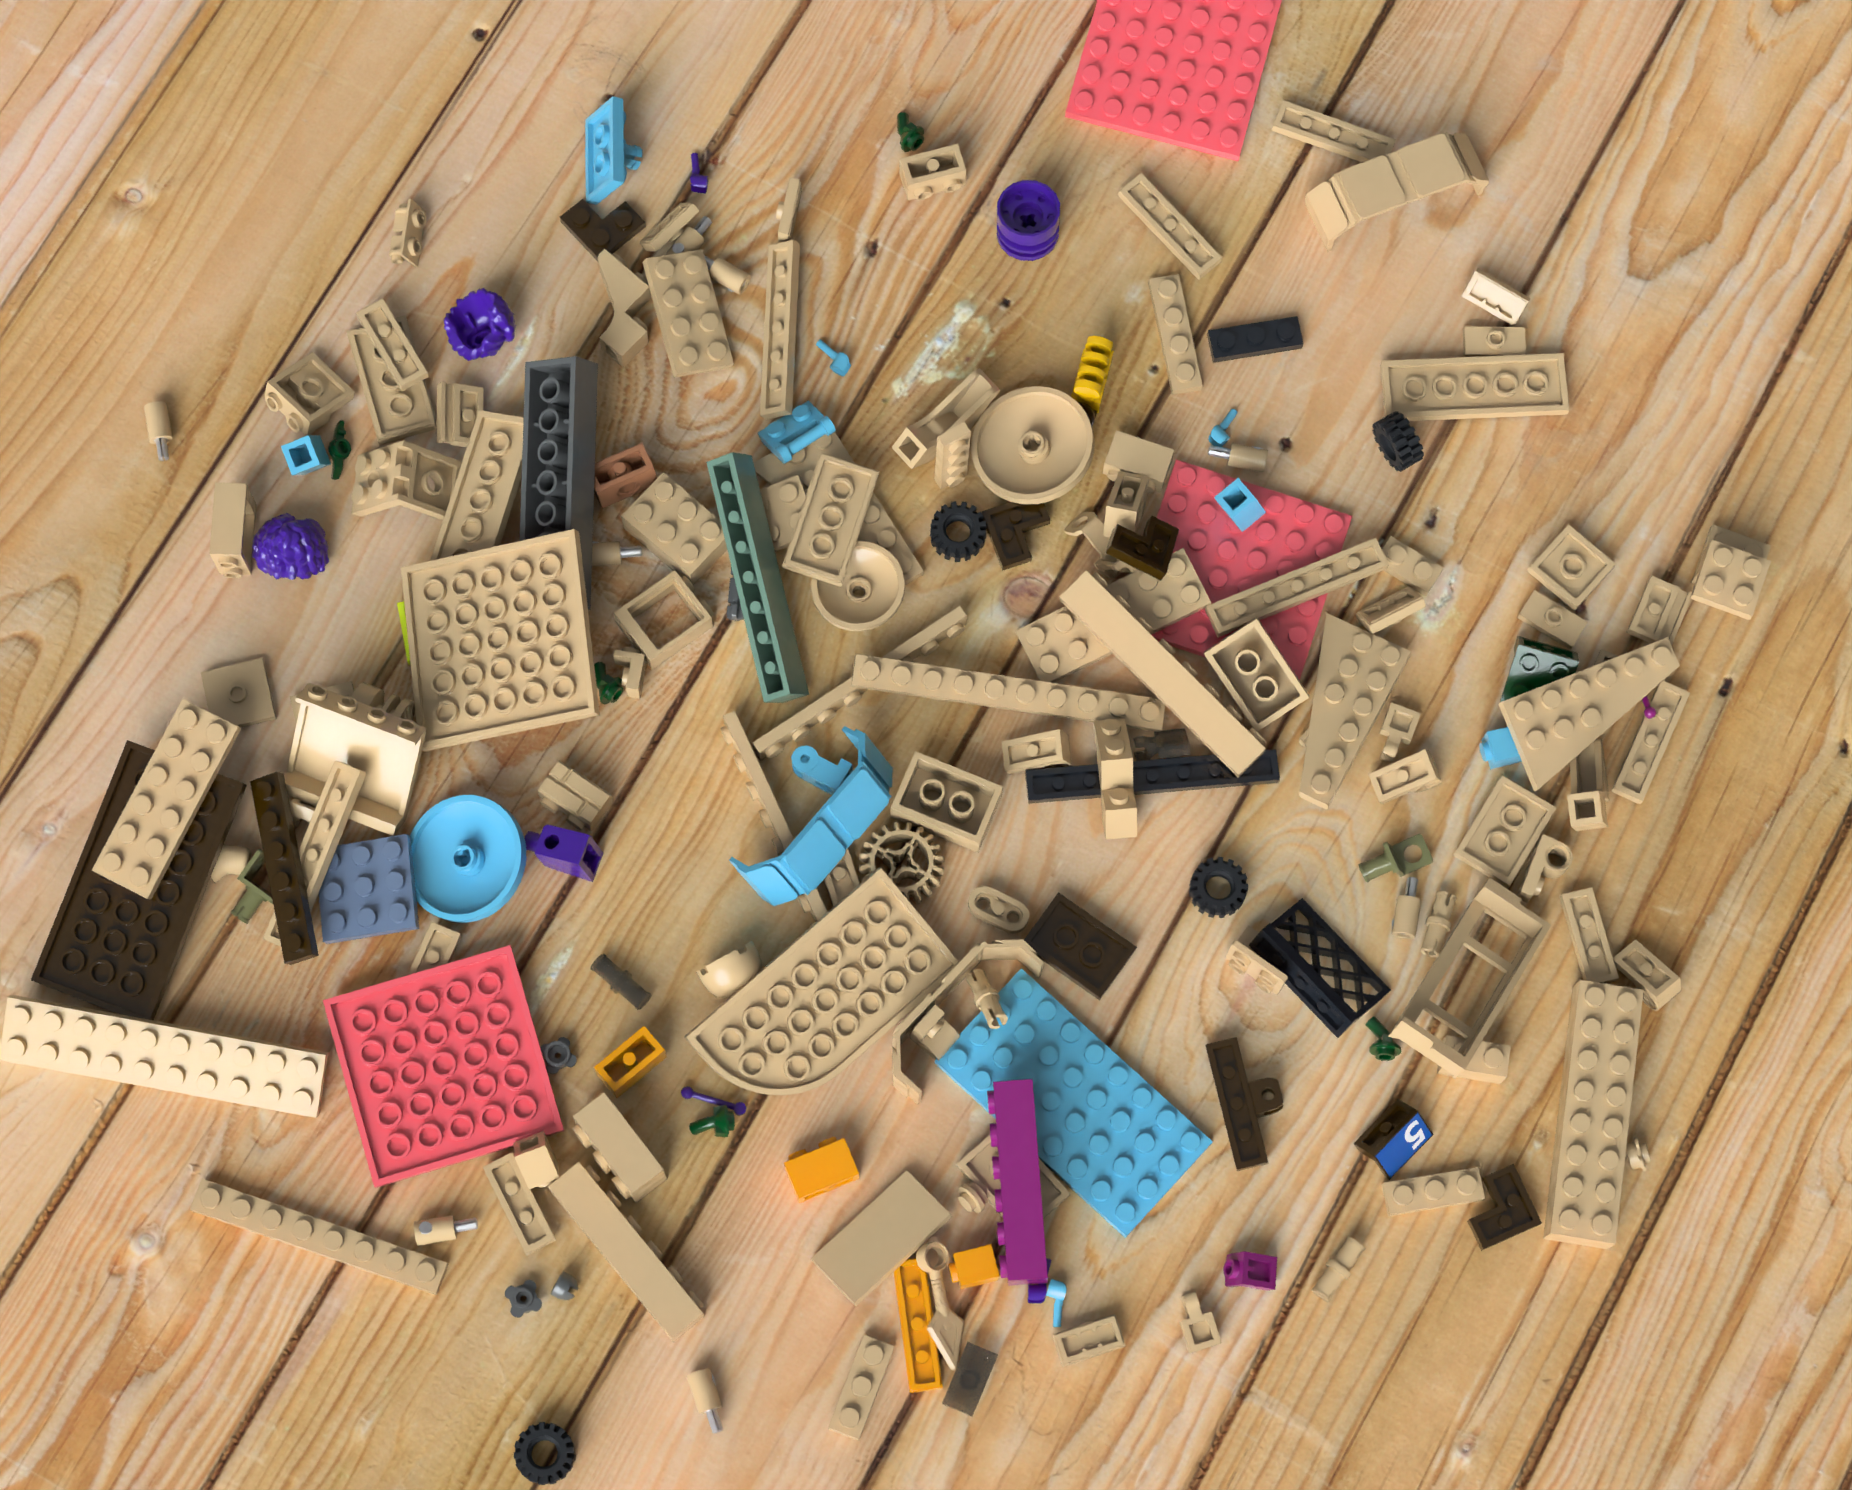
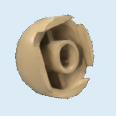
(731, 971)

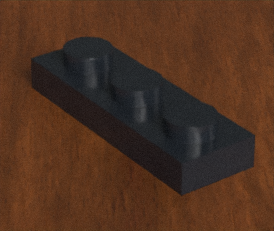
(1255, 339)

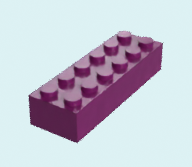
(1020, 1182)

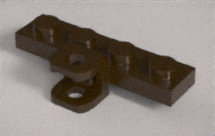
(1242, 1102)

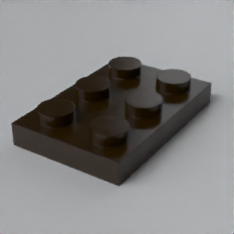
(1079, 946)

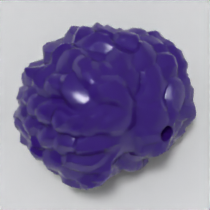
(479, 325)
(290, 547)

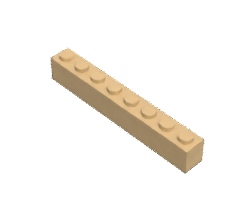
(1162, 674)

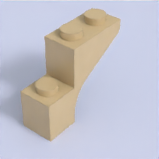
(627, 295)
(964, 403)
(1116, 778)
(1588, 789)

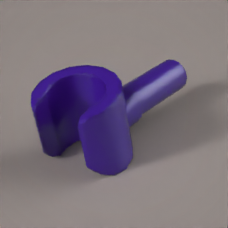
(698, 182)
(1038, 1292)

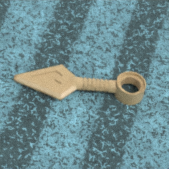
(945, 1325)

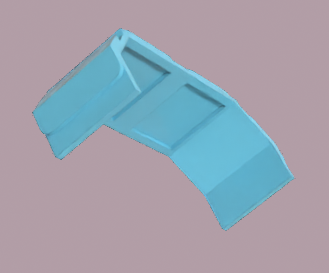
(829, 832)

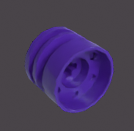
(1028, 220)

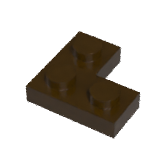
(599, 233)
(1006, 530)
(1147, 552)
(1512, 1213)

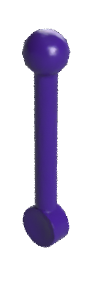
(739, 1108)

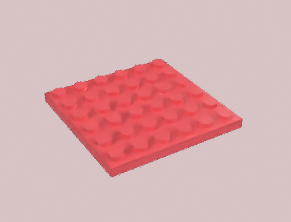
(1175, 70)
(1232, 560)
(442, 1066)

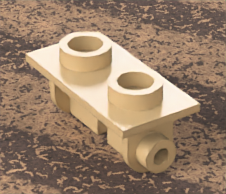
(409, 220)

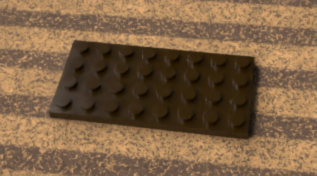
(114, 942)

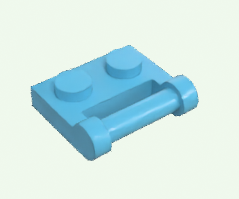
(795, 431)

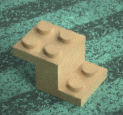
(1730, 572)

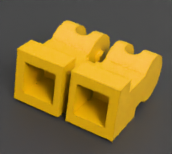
(1093, 371)

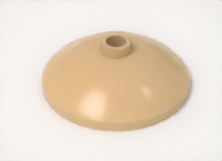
(876, 574)

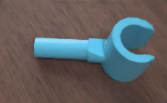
(841, 361)
(1218, 435)
(1057, 1290)

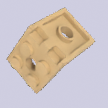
(400, 477)

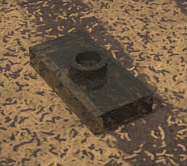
(969, 1379)

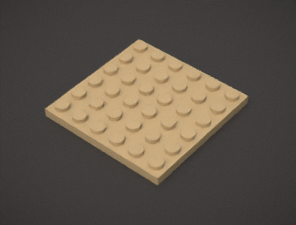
(500, 640)

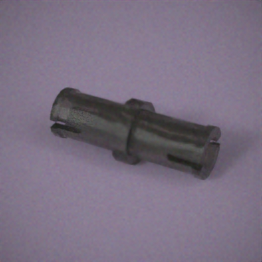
(621, 981)

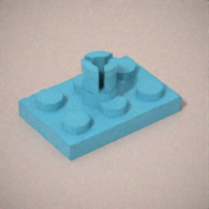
(607, 151)

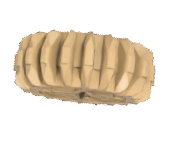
(890, 857)

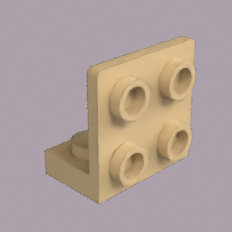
(1245, 959)

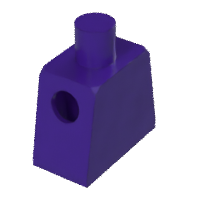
(565, 851)

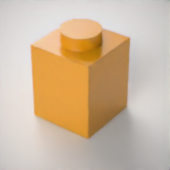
(974, 1267)

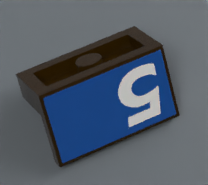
(1394, 1137)

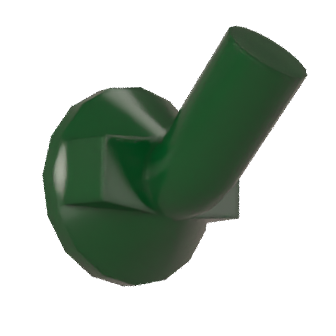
(910, 134)
(609, 687)
(1384, 1048)
(721, 1121)

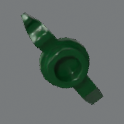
(339, 450)

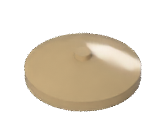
(1032, 445)

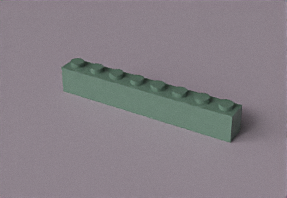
(757, 578)

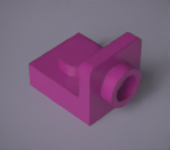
(1250, 1270)

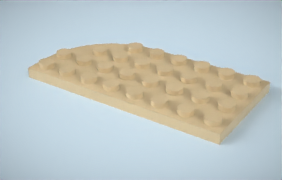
(826, 994)

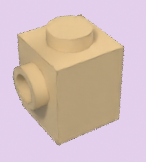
(536, 1160)

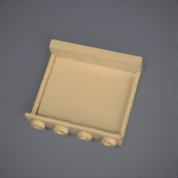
(360, 736)

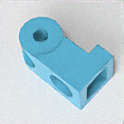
(819, 771)

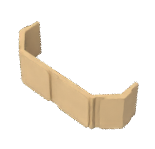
(1393, 182)
(998, 950)

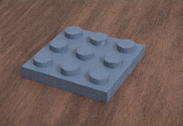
(369, 890)

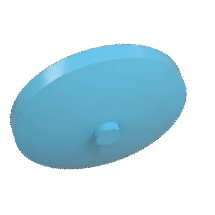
(467, 858)

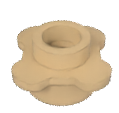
(1638, 1154)

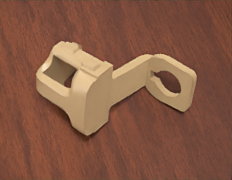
(1093, 531)

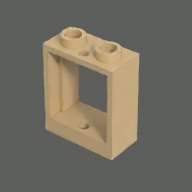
(232, 529)
(701, 610)

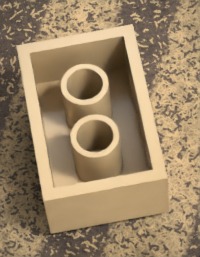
(676, 528)
(1256, 674)
(946, 801)
(618, 1149)

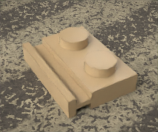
(457, 412)
(1659, 611)

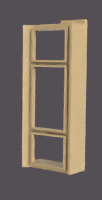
(1505, 908)

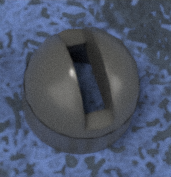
(562, 1286)

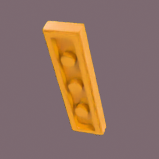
(915, 1315)

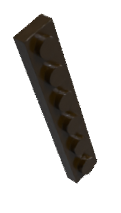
(284, 868)

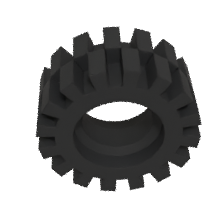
(1398, 441)
(963, 514)
(1211, 905)
(526, 1443)

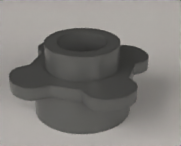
(562, 1047)
(532, 1302)

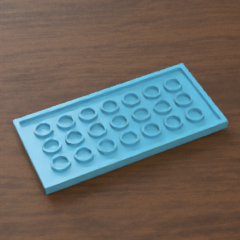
(1092, 1111)

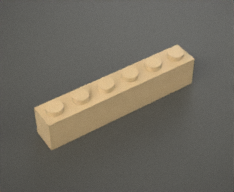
(626, 1251)

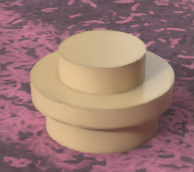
(972, 1197)

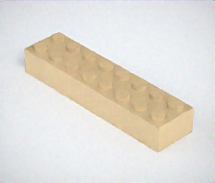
(1593, 1114)

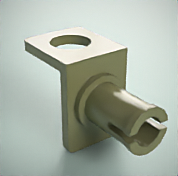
(1394, 859)
(255, 894)

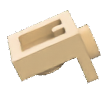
(633, 676)

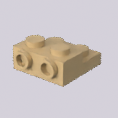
(307, 394)

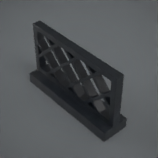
(1306, 978)

